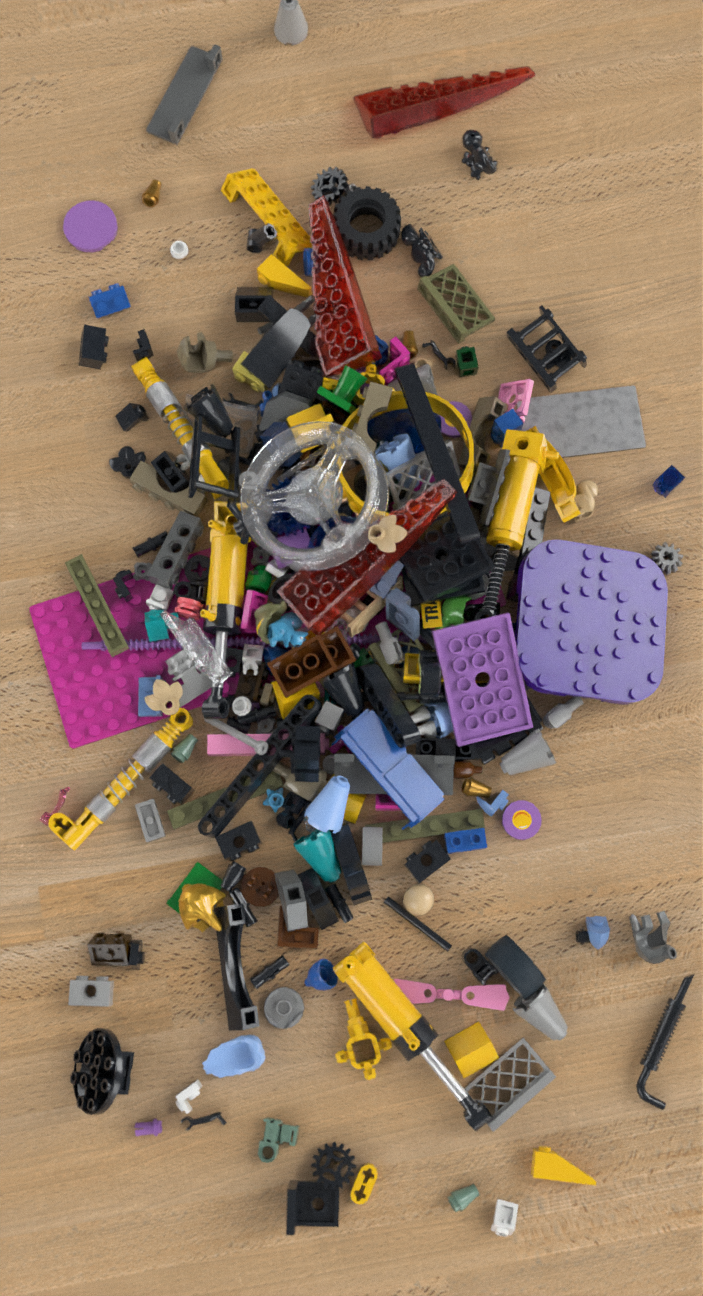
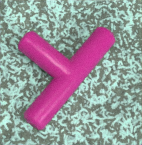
(338, 745)

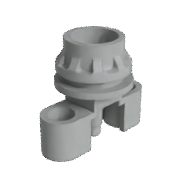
(194, 682)

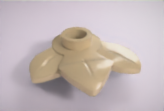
(389, 534)
(162, 695)

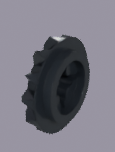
(192, 565)

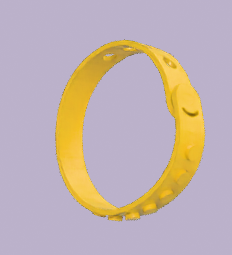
(439, 406)

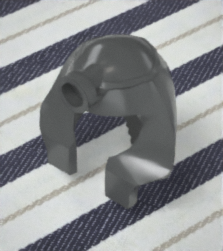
(653, 946)

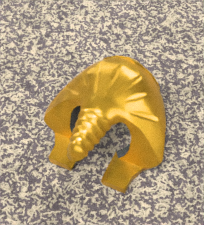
(197, 906)

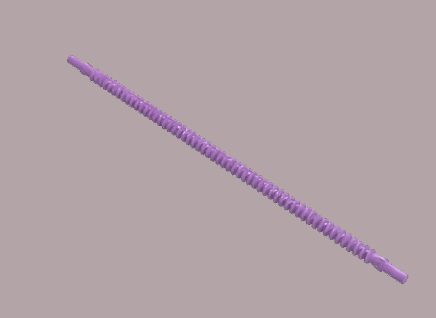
(231, 642)

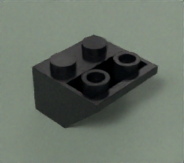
(247, 302)

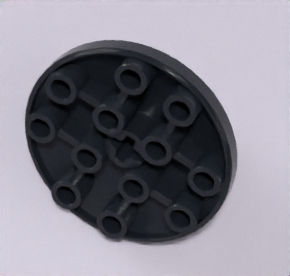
(103, 1071)

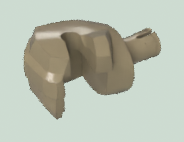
(202, 356)
(306, 790)

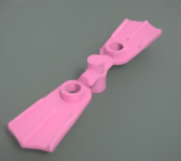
(484, 995)

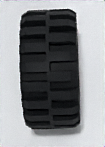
(373, 203)

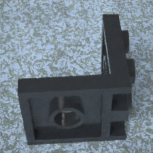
(300, 1208)

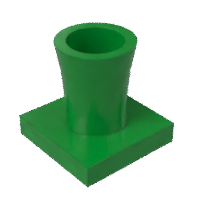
(345, 389)

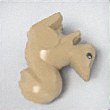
(585, 499)

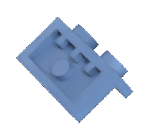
(146, 689)

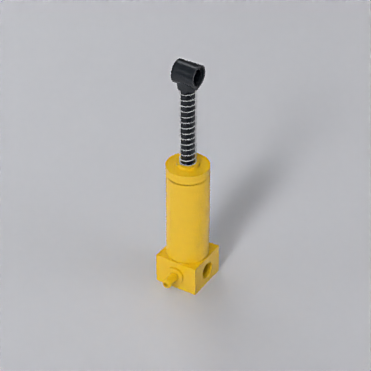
(512, 509)

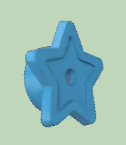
(271, 795)

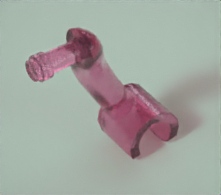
(62, 796)

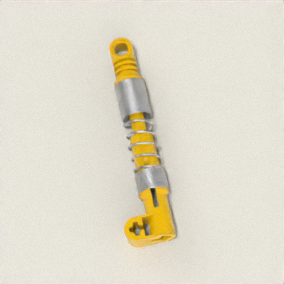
(169, 407)
(104, 804)

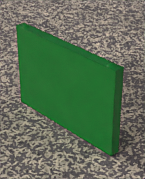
(197, 875)

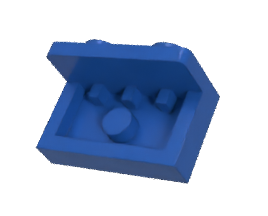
(109, 300)

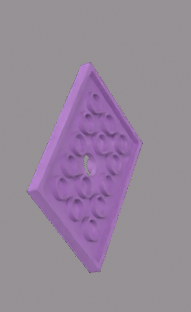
(475, 648)

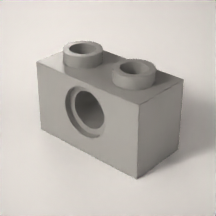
(329, 718)
(78, 991)

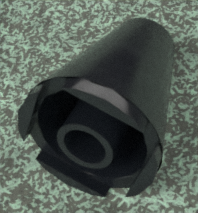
(213, 412)
(345, 690)

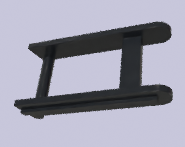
(232, 445)

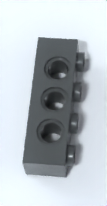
(183, 525)

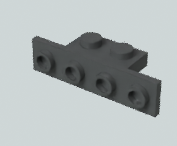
(486, 485)

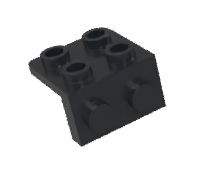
(302, 380)

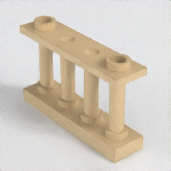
(368, 612)

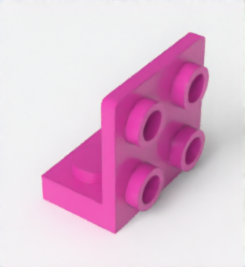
(398, 356)
(251, 602)

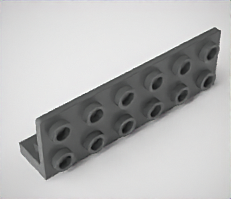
(185, 93)
(438, 767)

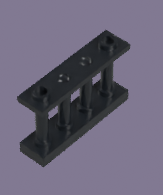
(539, 365)

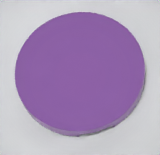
(90, 226)

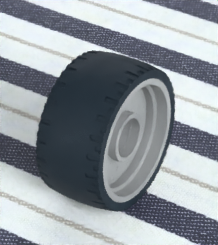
(515, 966)

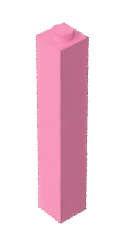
(229, 746)

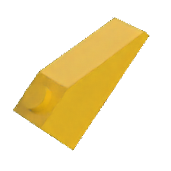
(281, 278)
(552, 1166)

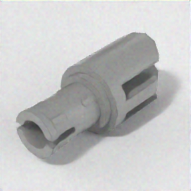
(390, 645)
(561, 713)

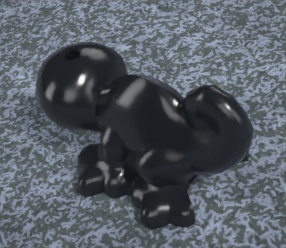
(479, 157)
(422, 250)

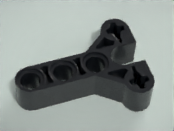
(351, 865)

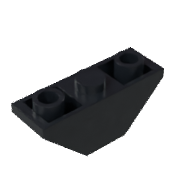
(432, 746)
(317, 899)

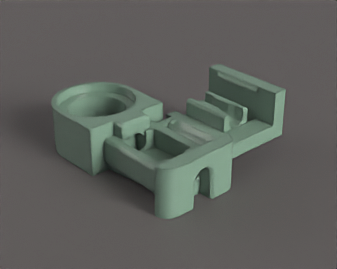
(274, 1133)

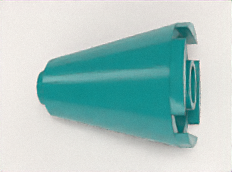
(320, 854)

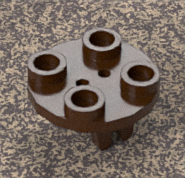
(253, 881)

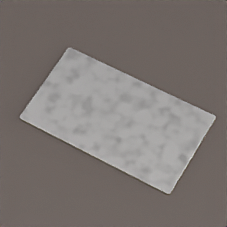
(588, 421)

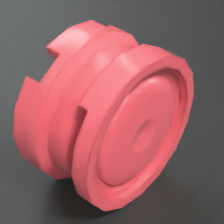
(188, 608)

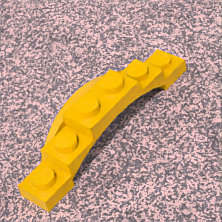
(560, 484)

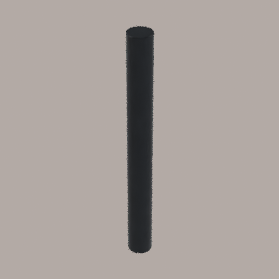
(418, 924)

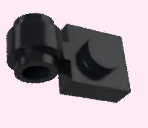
(292, 804)

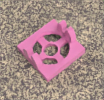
(523, 387)

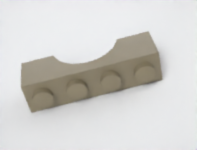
(376, 400)
(485, 413)
(146, 479)

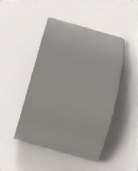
(372, 846)

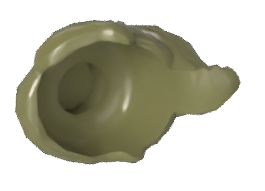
(266, 615)

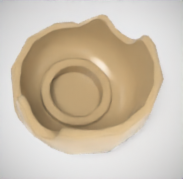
(418, 899)

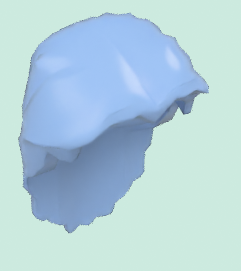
(235, 1057)

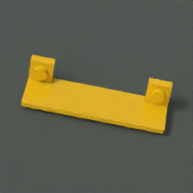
(270, 209)

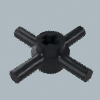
(239, 525)

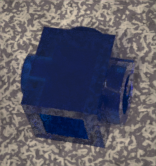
(668, 481)

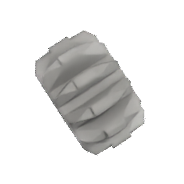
(664, 551)

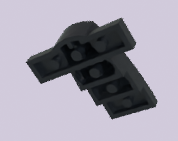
(279, 342)

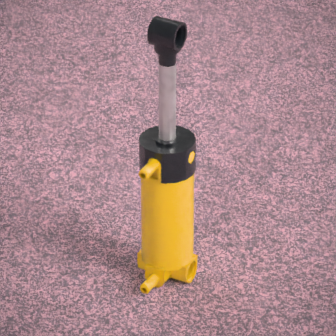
(224, 601)
(402, 1022)

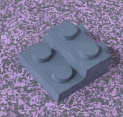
(402, 614)

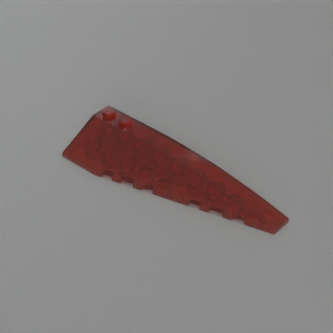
(396, 110)
(341, 314)
(326, 594)

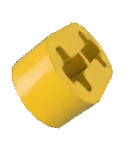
(360, 1181)

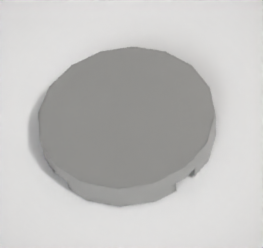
(284, 1007)

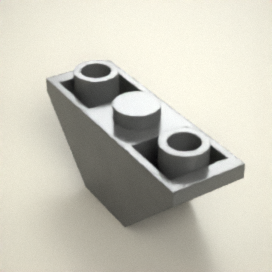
(281, 407)
(292, 899)

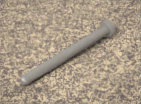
(259, 746)

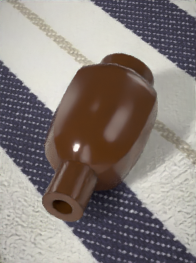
(465, 769)

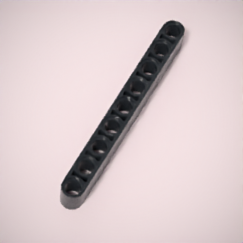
(251, 771)

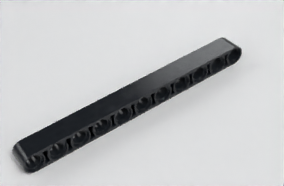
(437, 452)

